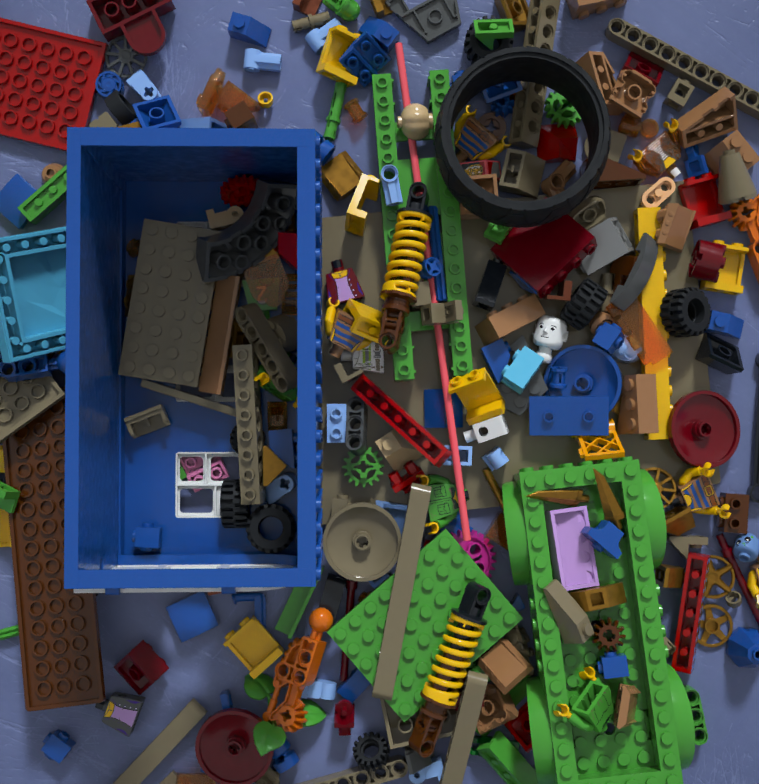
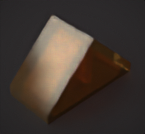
(277, 415)
(497, 530)

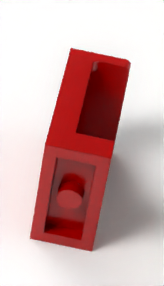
(702, 197)

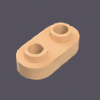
(657, 194)

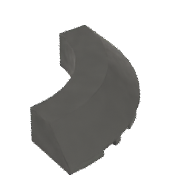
(251, 235)

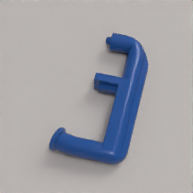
(259, 603)

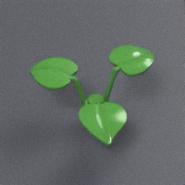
(267, 734)

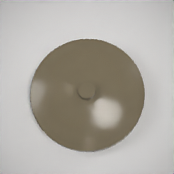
(361, 541)

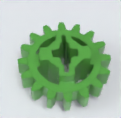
(566, 116)
(363, 475)

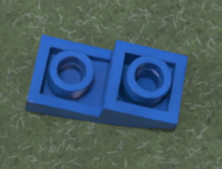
(353, 685)

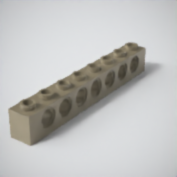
(531, 100)
(248, 424)

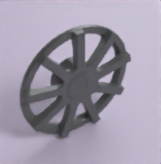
(125, 57)

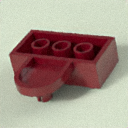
(135, 20)

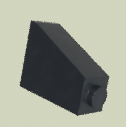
(490, 284)

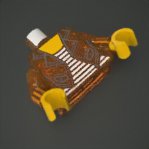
(660, 153)

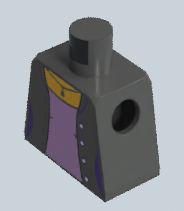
(121, 711)

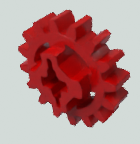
(238, 190)

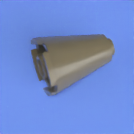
(734, 179)

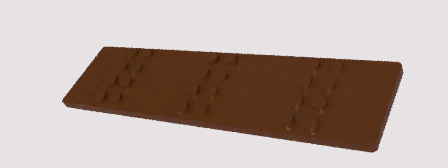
(54, 623)

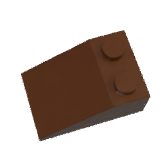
(616, 175)

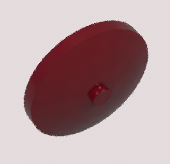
(703, 429)
(228, 748)

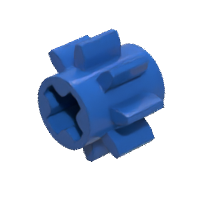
(502, 106)

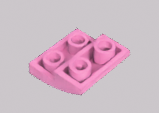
(195, 465)

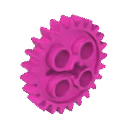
(481, 548)

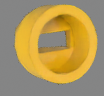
(261, 96)

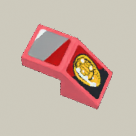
(482, 167)

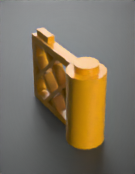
(602, 453)

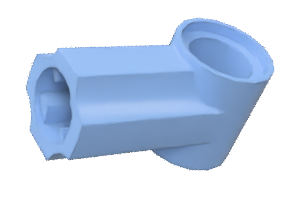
(317, 37)
(256, 60)
(391, 186)

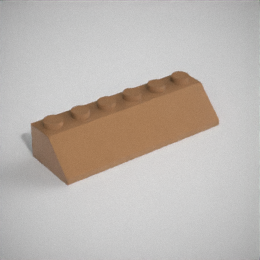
(219, 335)

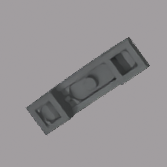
(639, 275)

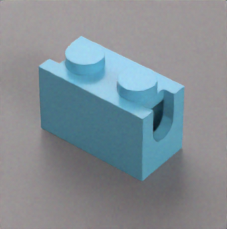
(522, 369)

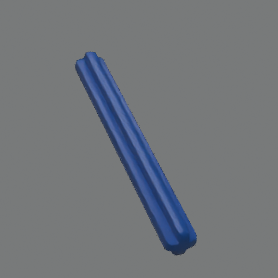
(436, 251)

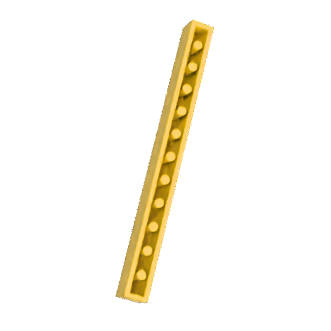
(651, 298)

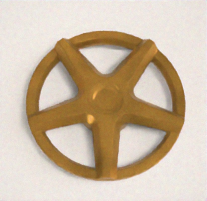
(714, 578)
(712, 626)

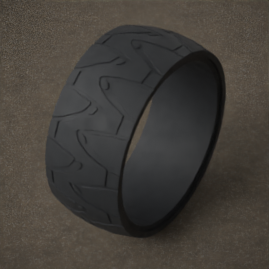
(539, 67)

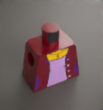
(343, 284)

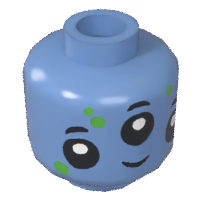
(746, 547)

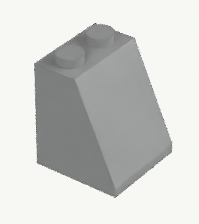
(611, 245)

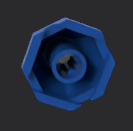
(744, 647)

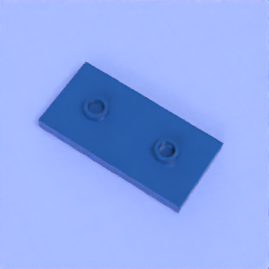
(568, 415)

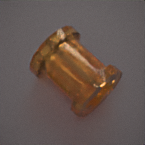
(355, 110)

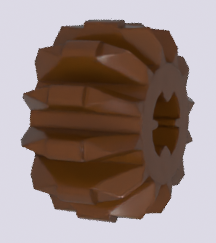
(603, 640)

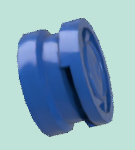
(109, 84)

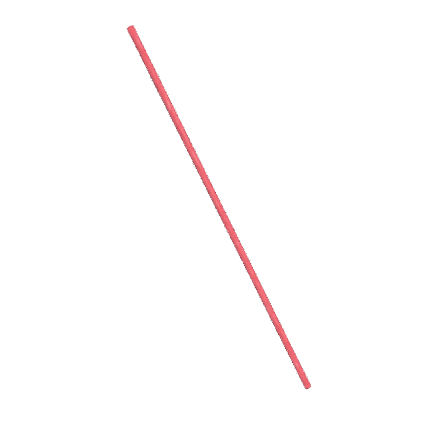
(437, 328)

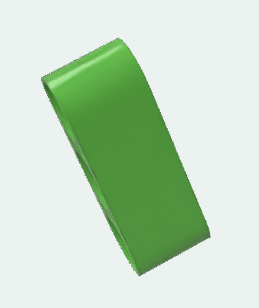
(699, 720)

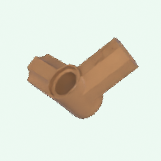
(558, 178)

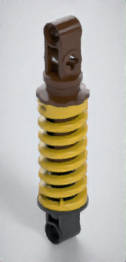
(403, 265)
(443, 690)

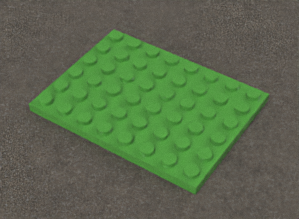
(437, 588)

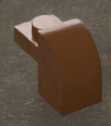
(622, 269)

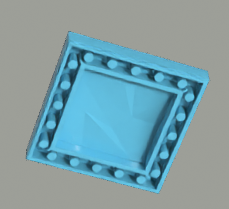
(32, 294)

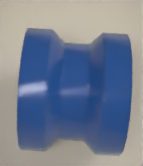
(434, 268)

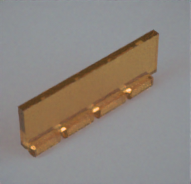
(644, 332)

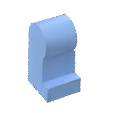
(495, 458)
(320, 689)
(433, 770)

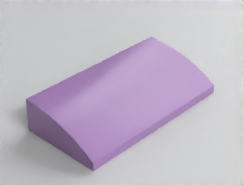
(569, 549)

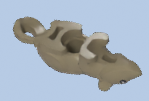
(519, 638)

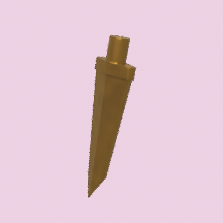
(567, 497)
(610, 506)

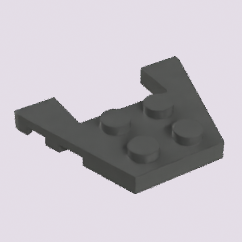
(428, 19)
(536, 387)

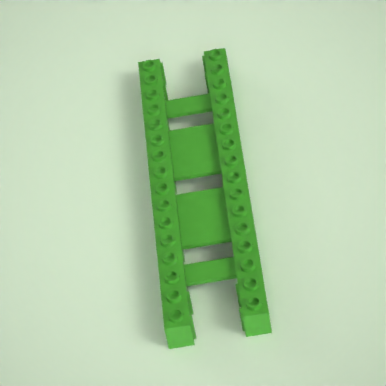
(448, 210)

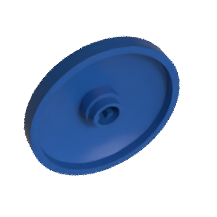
(588, 374)

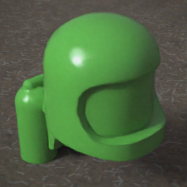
(346, 9)

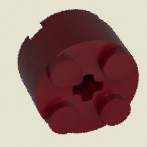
(707, 261)

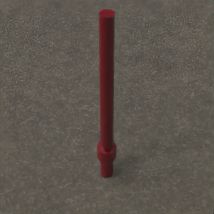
(727, 553)
(351, 586)

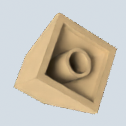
(397, 450)

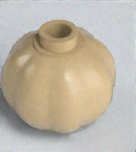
(415, 121)

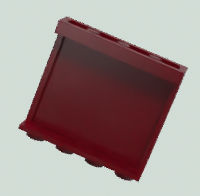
(545, 252)

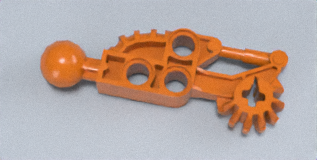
(749, 224)
(297, 662)

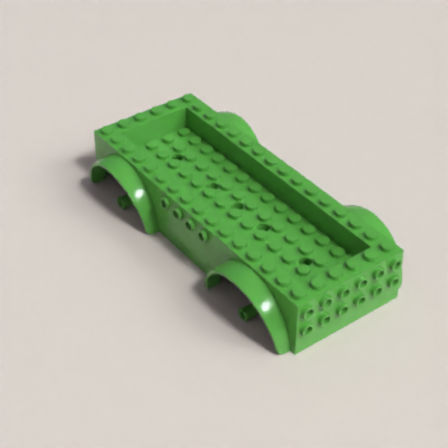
(664, 734)

